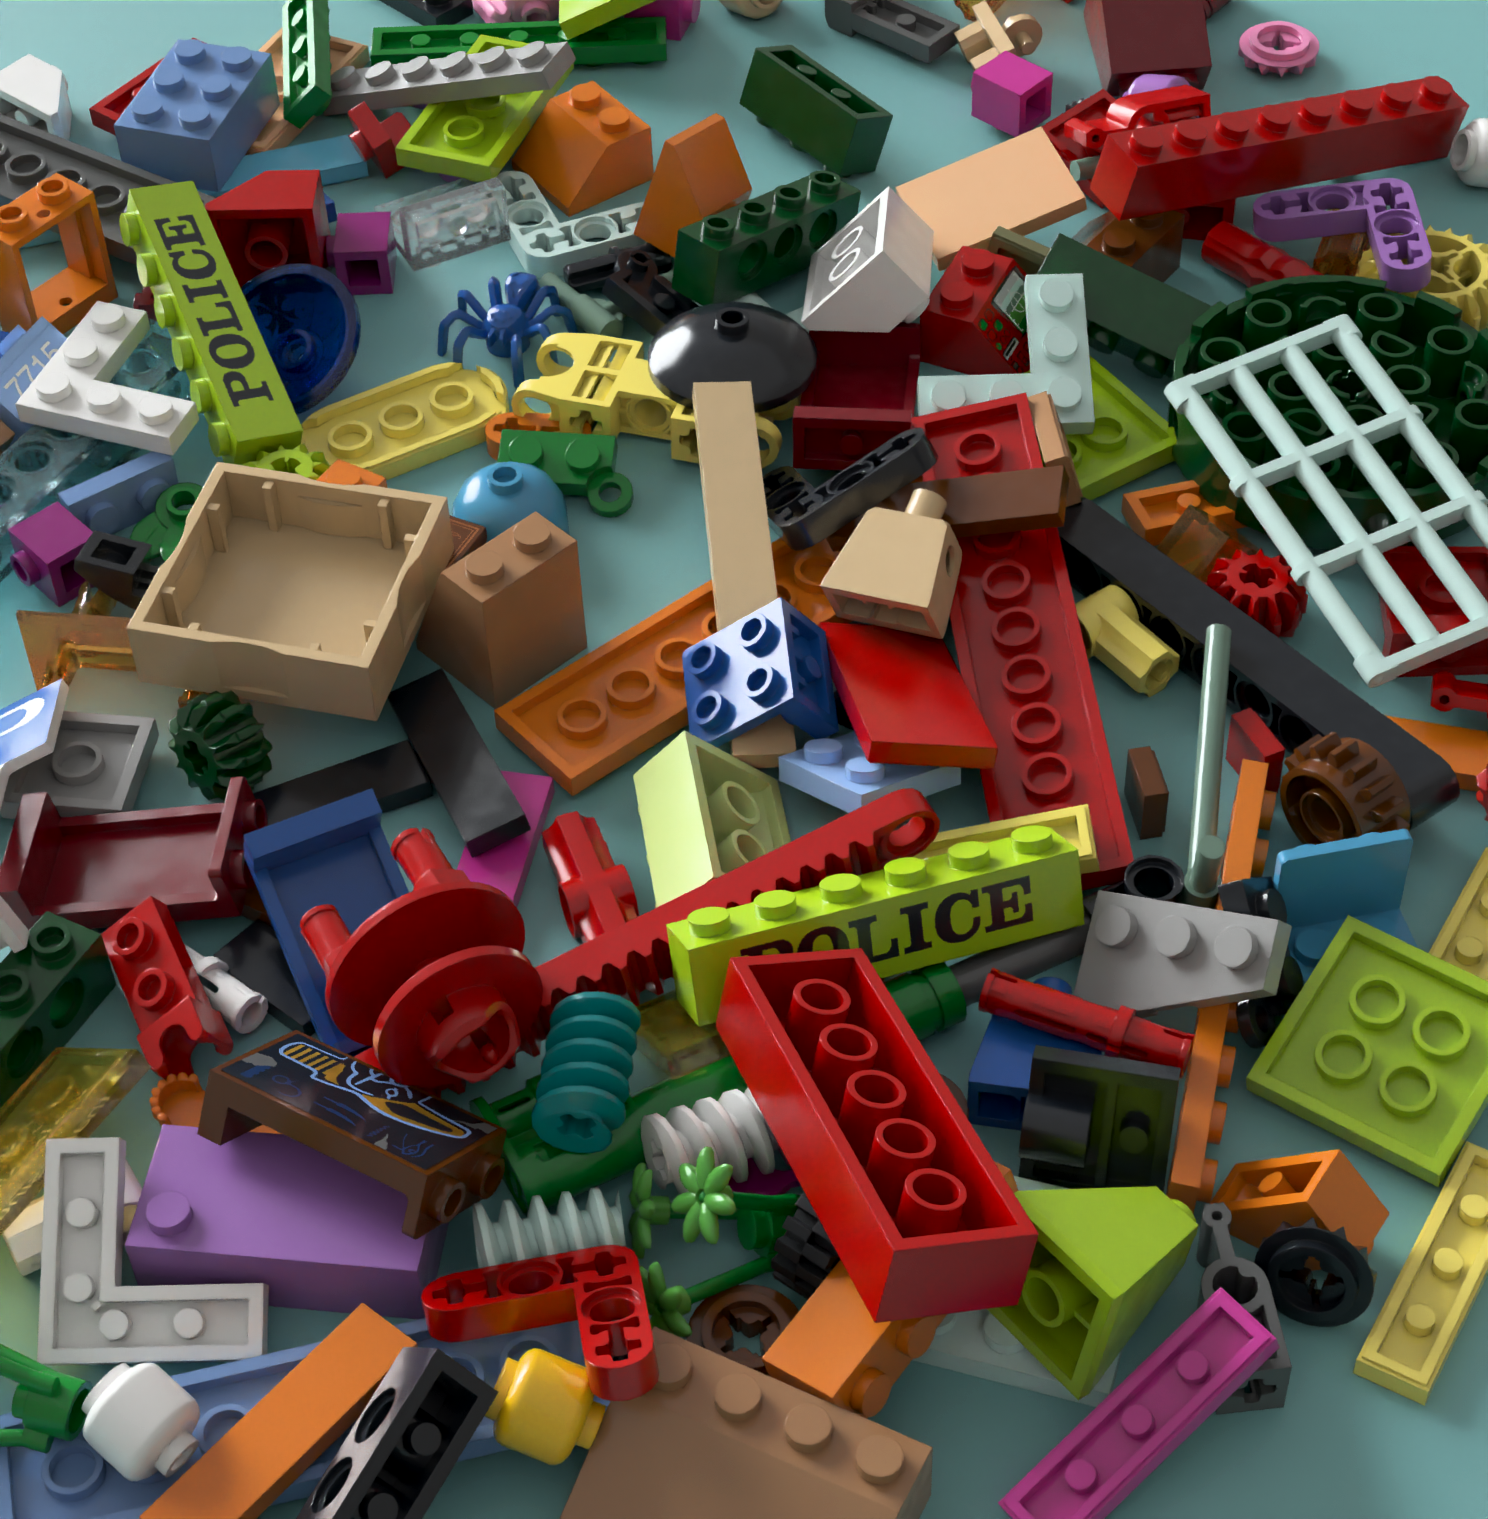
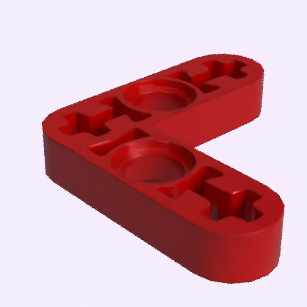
(565, 1287)

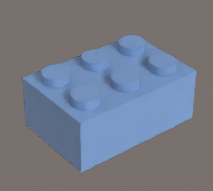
(199, 113)

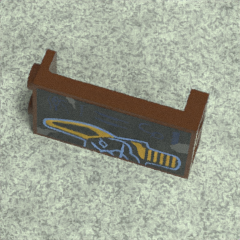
(362, 1119)

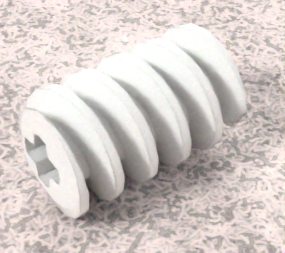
(729, 1126)

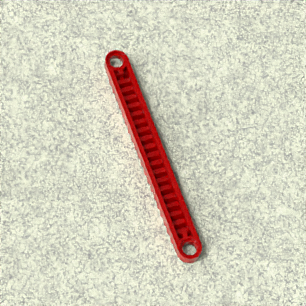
(638, 952)

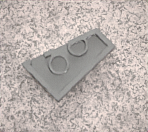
(1177, 955)

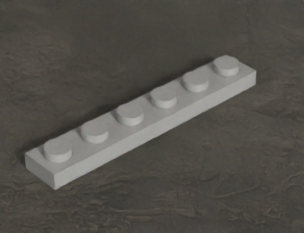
(450, 78)

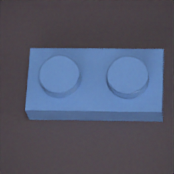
(121, 494)

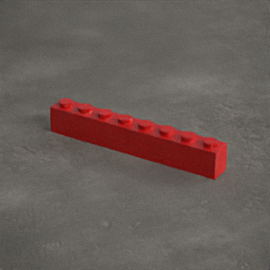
(1276, 147)

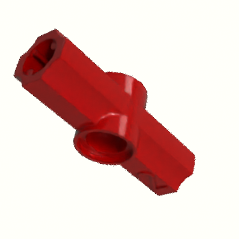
(590, 886)

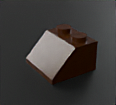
(1144, 243)

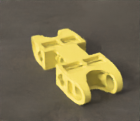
(622, 396)

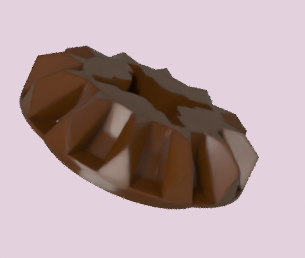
(748, 1310)

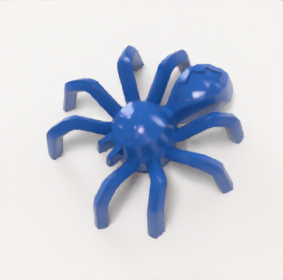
(506, 325)

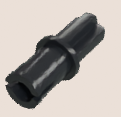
(594, 272)

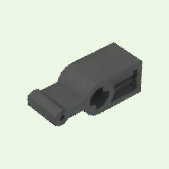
(1252, 1290)

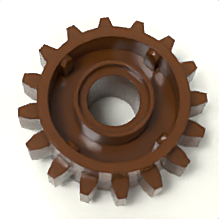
(1341, 791)

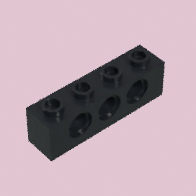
(403, 1440)

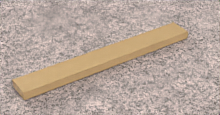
(738, 533)

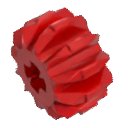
(1261, 590)

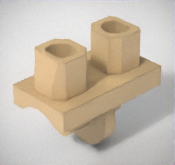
(988, 39)

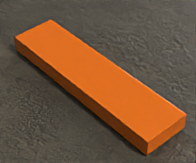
(288, 1425)

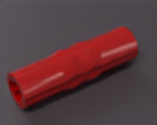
(1249, 257)

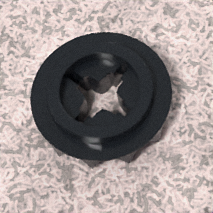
(1295, 1292)

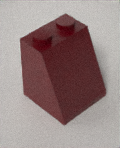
(1148, 39)

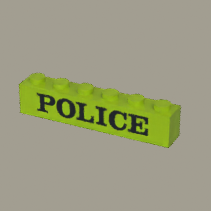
(208, 323)
(898, 915)

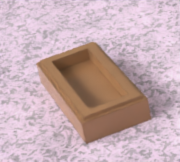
(1054, 441)

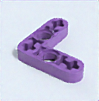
(1362, 207)

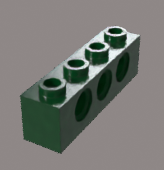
(761, 238)
(48, 995)

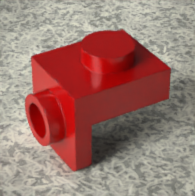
(377, 139)

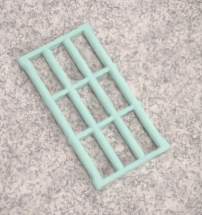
(1357, 443)

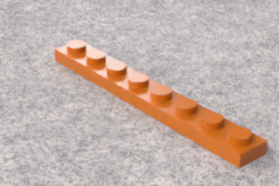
(1211, 1061)

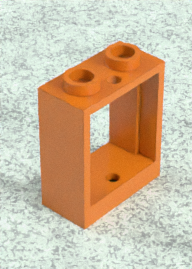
(88, 270)

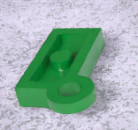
(574, 462)

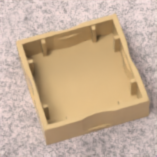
(293, 591)

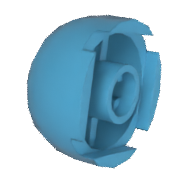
(506, 495)

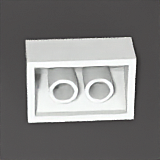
(871, 271)

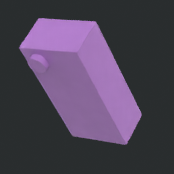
(279, 1219)

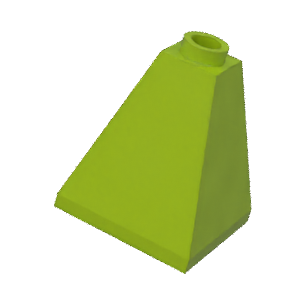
(1095, 1275)

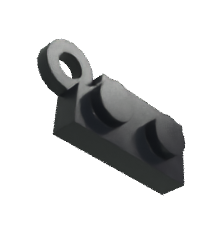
(1257, 1015)

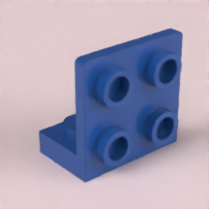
(758, 670)

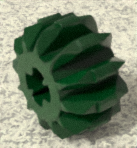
(219, 741)

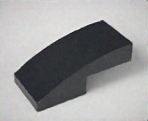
(117, 567)

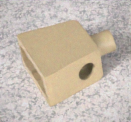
(898, 568)

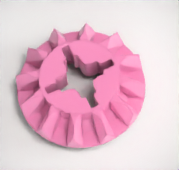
(1295, 51)

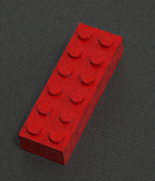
(874, 1136)

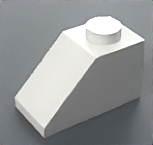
(36, 95)

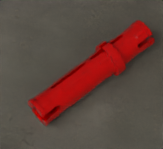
(1070, 1017)

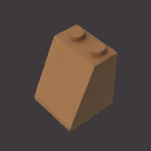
(508, 611)

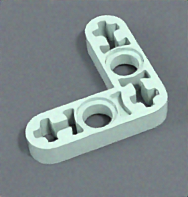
(554, 244)

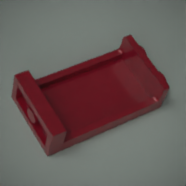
(858, 395)
(111, 862)

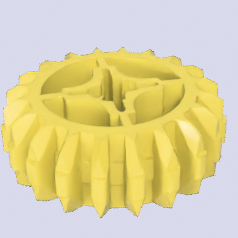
(1457, 274)

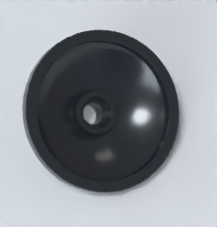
(733, 346)

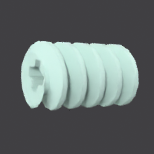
(546, 1234)

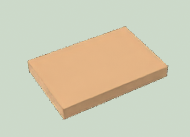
(1007, 185)

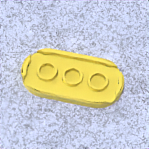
(409, 419)

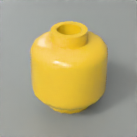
(544, 1407)

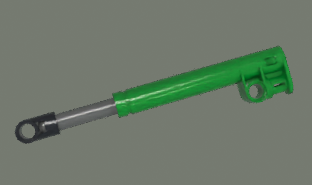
(927, 997)

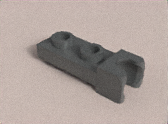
(894, 24)

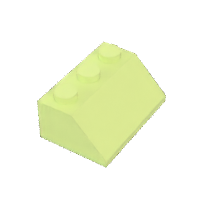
(704, 815)

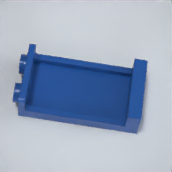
(320, 859)

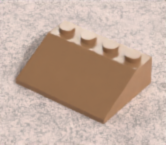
(743, 1447)

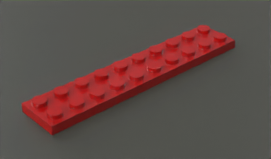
(1025, 644)

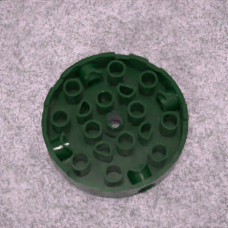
(1417, 342)

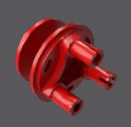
(430, 974)

